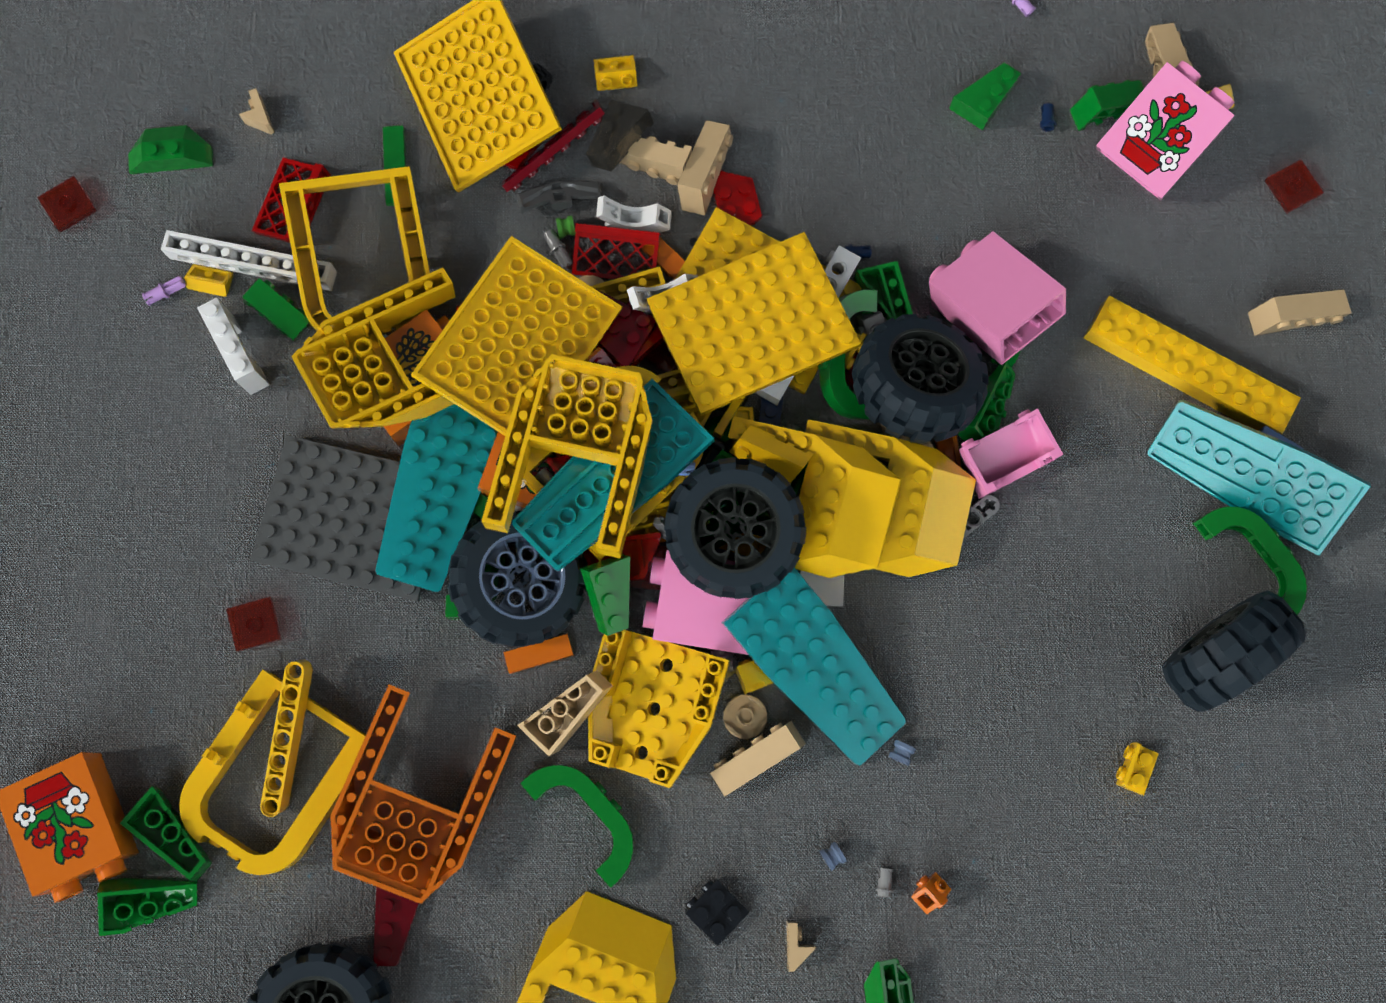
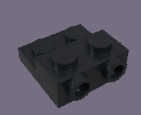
(716, 911)

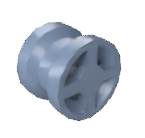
(902, 752)
(833, 856)

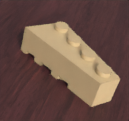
(1165, 46)
(658, 159)
(704, 167)
(1299, 311)
(563, 715)
(757, 758)

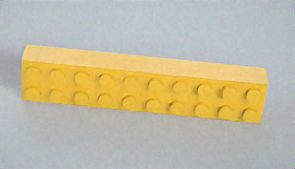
(1191, 367)

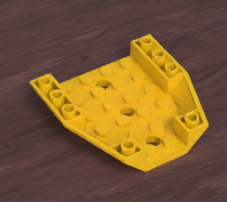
(624, 715)

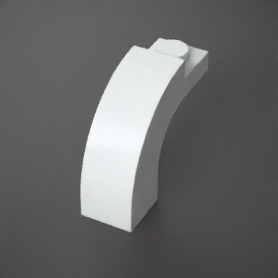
(649, 218)
(638, 295)

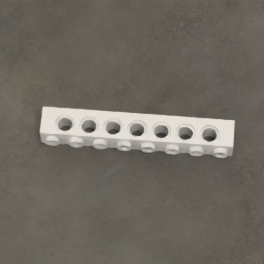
(239, 258)
(846, 263)

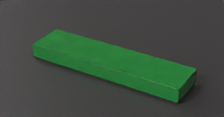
(393, 154)

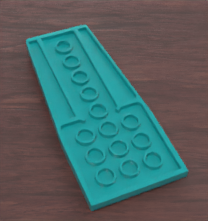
(1251, 470)
(434, 496)
(572, 505)
(816, 666)

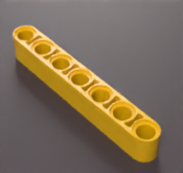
(279, 746)

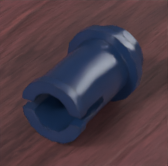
(1048, 122)
(861, 251)

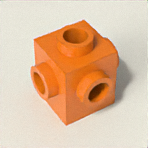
(931, 893)

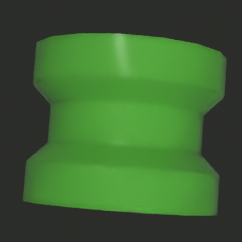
(565, 226)

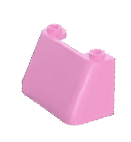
(1009, 453)

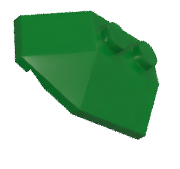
(169, 150)
(888, 983)

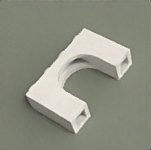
(225, 333)

